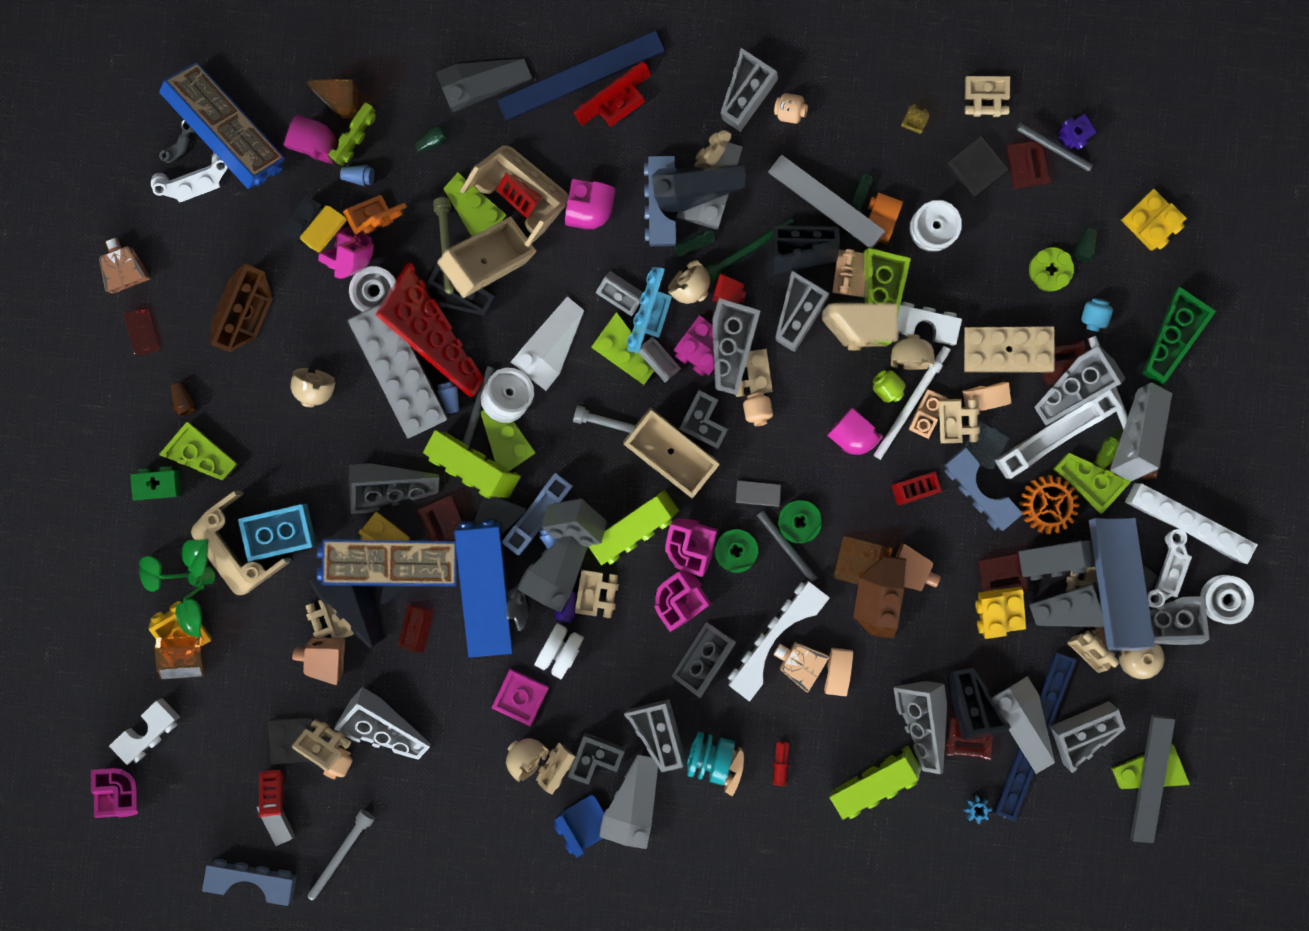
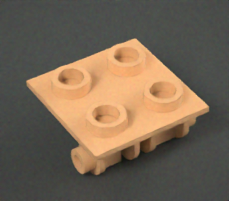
(849, 273)

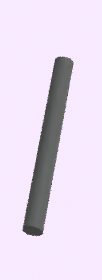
(1055, 147)
(476, 409)
(787, 546)

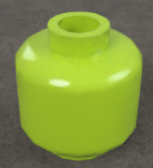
(888, 386)

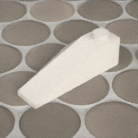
(548, 347)

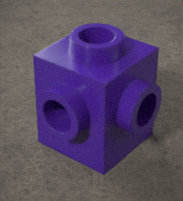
(1076, 132)

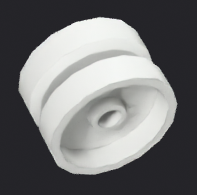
(922, 228)
(507, 395)
(561, 652)

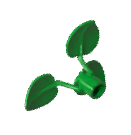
(195, 557)

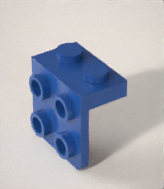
(580, 824)

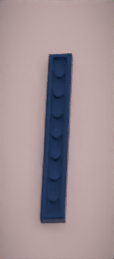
(580, 76)
(1021, 770)

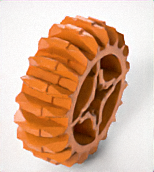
(1055, 512)

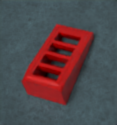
(527, 193)
(900, 494)
(269, 780)

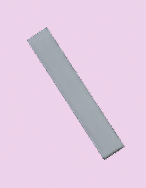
(826, 202)

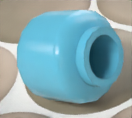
(1097, 314)

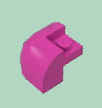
(311, 138)
(589, 204)
(349, 254)
(854, 434)
(690, 545)
(680, 600)
(114, 793)

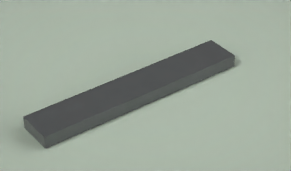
(1152, 778)

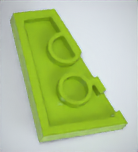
(355, 136)
(473, 207)
(613, 346)
(506, 442)
(199, 452)
(1091, 482)
(1129, 773)

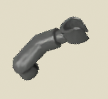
(178, 148)

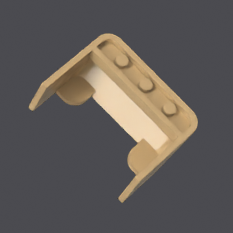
(490, 171)
(861, 323)
(238, 577)

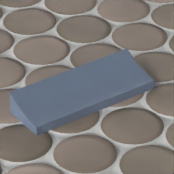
(1121, 584)

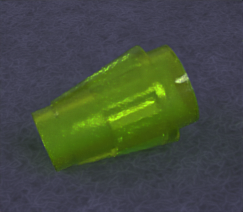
(1107, 452)

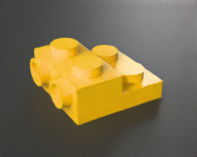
(1154, 220)
(1000, 612)
(166, 626)

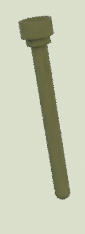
(442, 207)

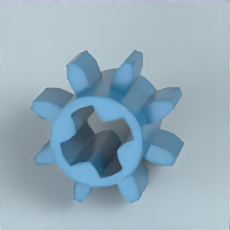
(973, 814)

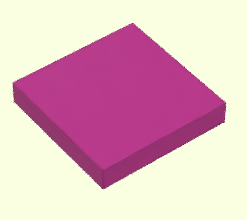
(520, 697)

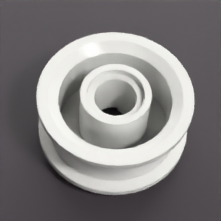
(362, 283)
(1241, 599)

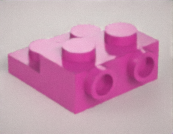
(698, 347)

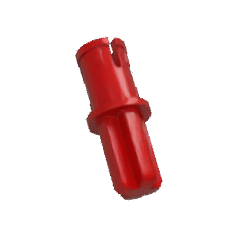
(781, 763)

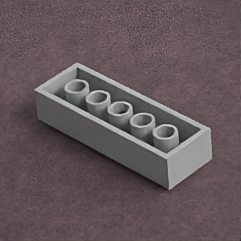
(398, 374)

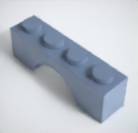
(661, 229)
(963, 468)
(532, 520)
(276, 885)

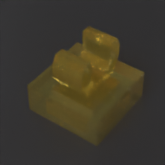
(915, 119)

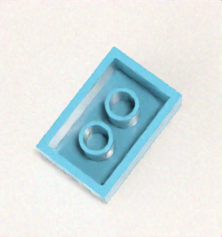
(277, 532)

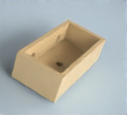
(500, 248)
(1030, 349)
(686, 467)

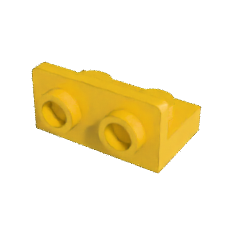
(382, 529)

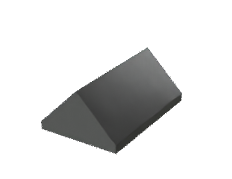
(703, 659)

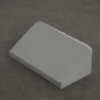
(620, 293)
(758, 493)
(278, 827)

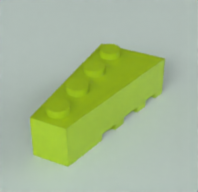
(884, 279)
(470, 466)
(634, 527)
(876, 784)

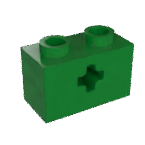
(143, 488)

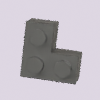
(698, 424)
(576, 520)
(592, 752)

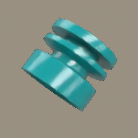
(710, 758)

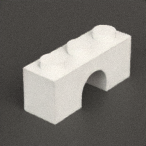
(944, 326)
(131, 746)

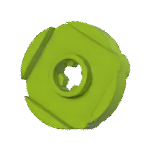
(1061, 261)

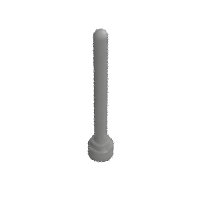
(582, 415)
(364, 820)

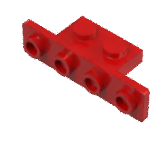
(616, 99)

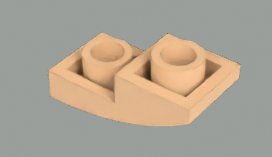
(990, 396)
(926, 414)
(839, 672)
(736, 766)

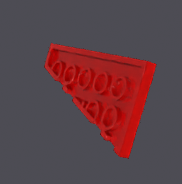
(425, 328)

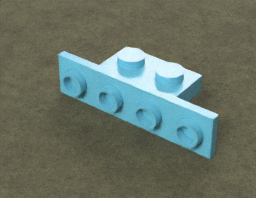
(651, 312)

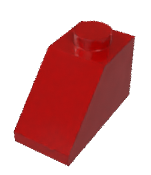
(729, 290)

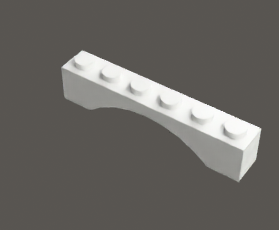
(1056, 433)
(1191, 522)
(805, 604)

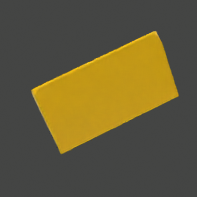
(323, 229)

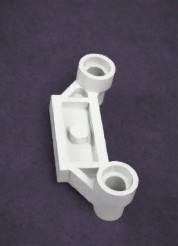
(190, 184)
(1173, 569)

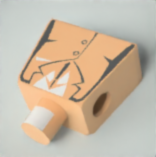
(801, 663)

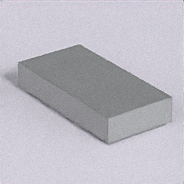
(659, 359)

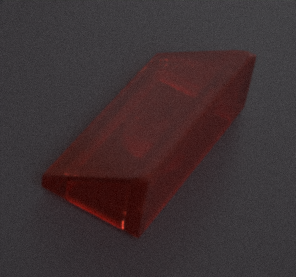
(141, 332)
(415, 628)

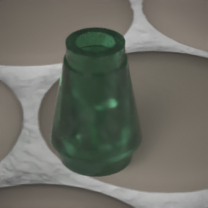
(430, 139)
(1086, 246)

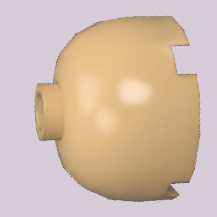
(691, 284)
(912, 353)
(312, 388)
(1142, 663)
(524, 757)

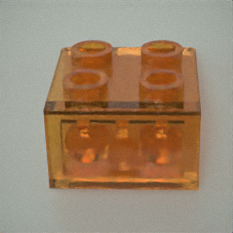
(857, 557)

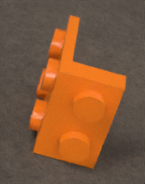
(371, 214)

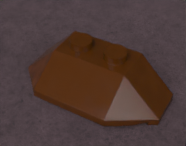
(241, 309)
(881, 596)

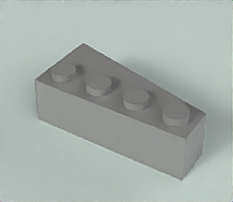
(1143, 434)

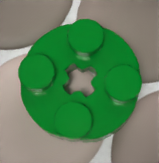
(797, 509)
(730, 561)

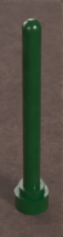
(715, 269)

